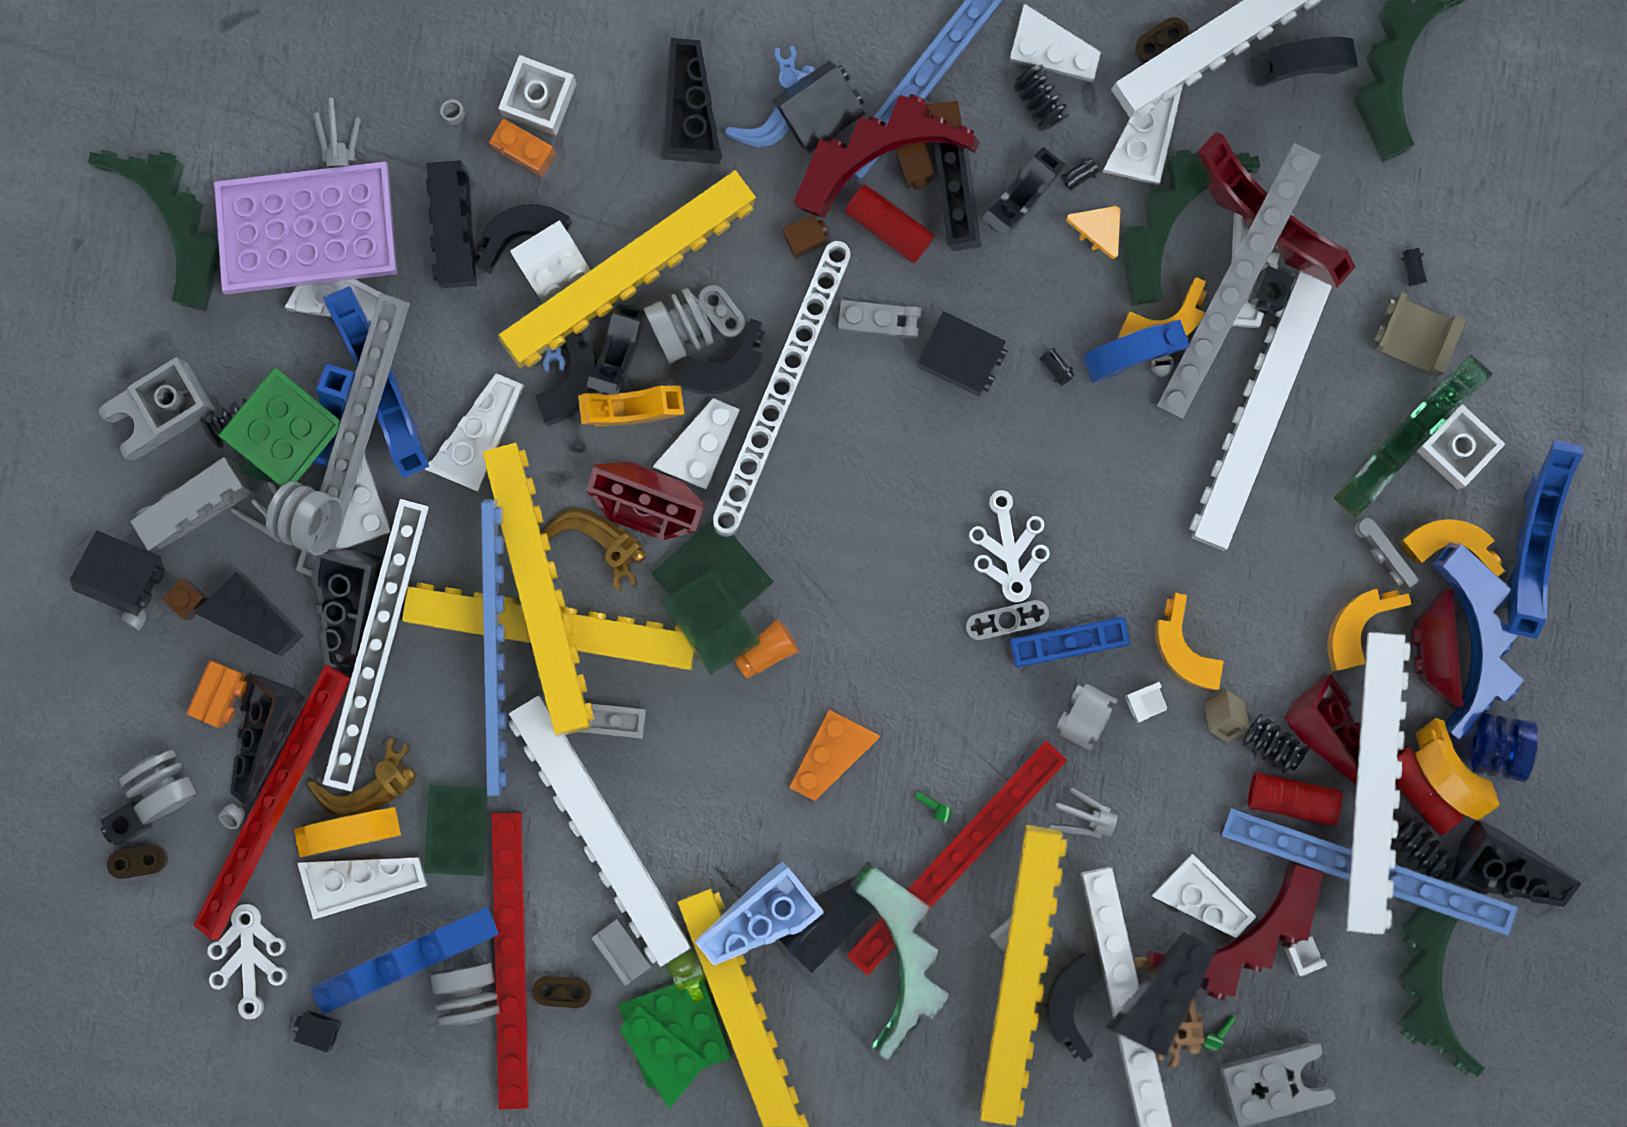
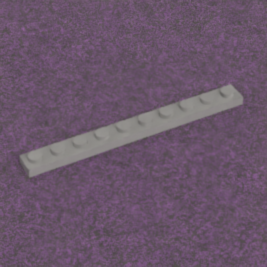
(1239, 280)
(361, 406)

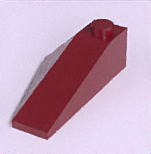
(1326, 726)

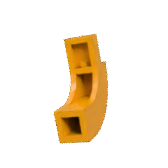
(1188, 314)
(631, 407)
(1438, 534)
(1346, 629)
(1176, 654)
(1449, 776)
(347, 831)

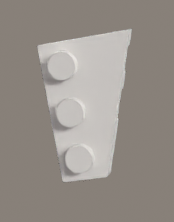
(1048, 44)
(310, 297)
(700, 446)
(365, 513)
(1205, 897)

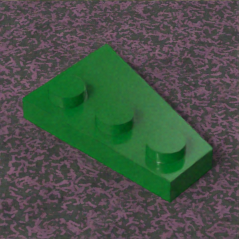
(662, 1055)

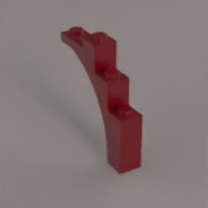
(834, 165)
(1241, 194)
(1288, 916)

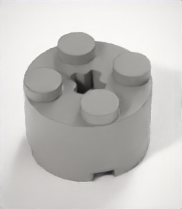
(1087, 716)

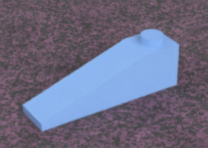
(764, 913)

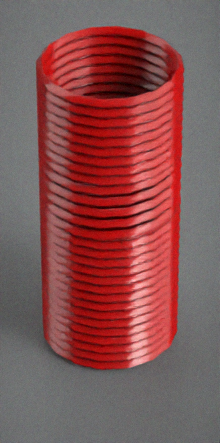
(894, 225)
(1416, 786)
(1303, 799)

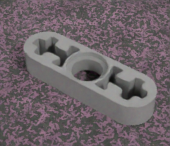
(1026, 608)

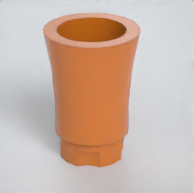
(774, 646)

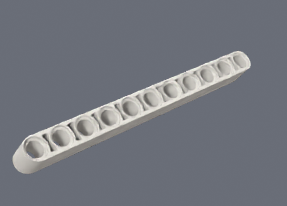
(784, 374)

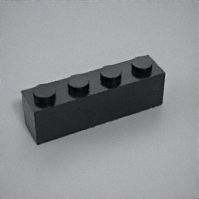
(957, 196)

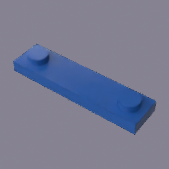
(1070, 642)

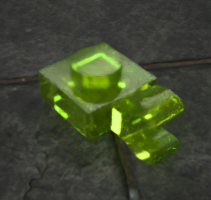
(687, 973)

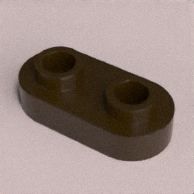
(1159, 38)
(136, 861)
(562, 992)

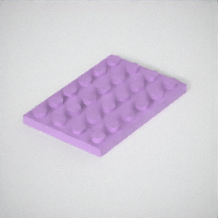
(305, 228)

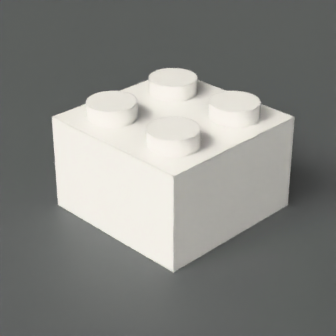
(537, 95)
(550, 261)
(1461, 447)

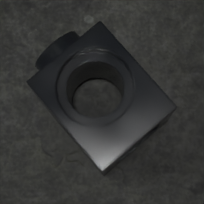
(1279, 281)
(110, 825)
(316, 1030)

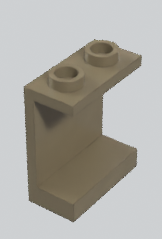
(1418, 336)

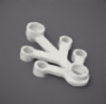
(1010, 551)
(248, 956)

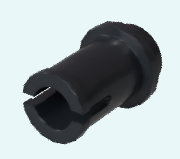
(1080, 173)
(1414, 266)
(1057, 367)

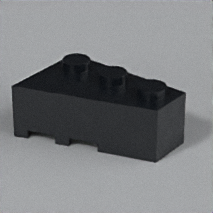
(251, 615)

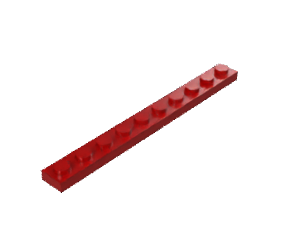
(271, 802)
(965, 847)
(510, 961)

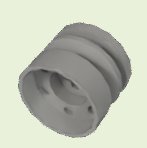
(679, 325)
(305, 518)
(158, 787)
(464, 994)

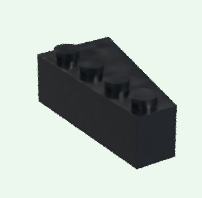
(689, 116)
(452, 224)
(1163, 999)

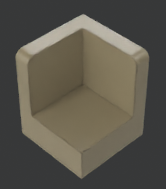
(1227, 716)

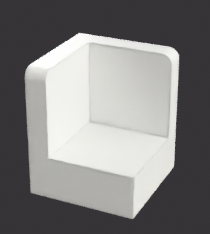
(1146, 702)
(1304, 957)

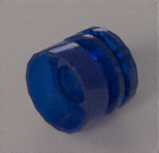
(1510, 749)

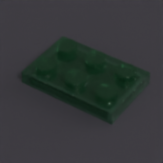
(711, 622)
(456, 830)

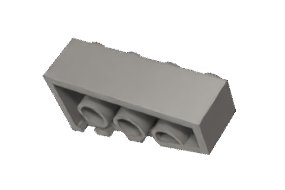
(191, 505)

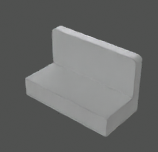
(621, 952)

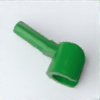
(942, 811)
(1214, 1042)

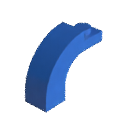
(1135, 349)
(333, 396)

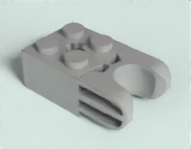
(153, 409)
(1281, 1084)

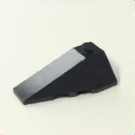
(344, 592)
(268, 723)
(1500, 865)
(842, 914)

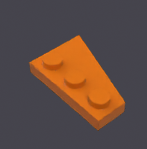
(831, 754)

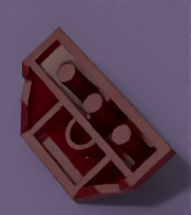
(645, 500)
(1438, 649)

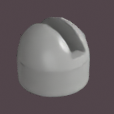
(451, 108)
(1162, 370)
(134, 621)
(232, 816)

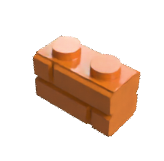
(522, 148)
(217, 694)

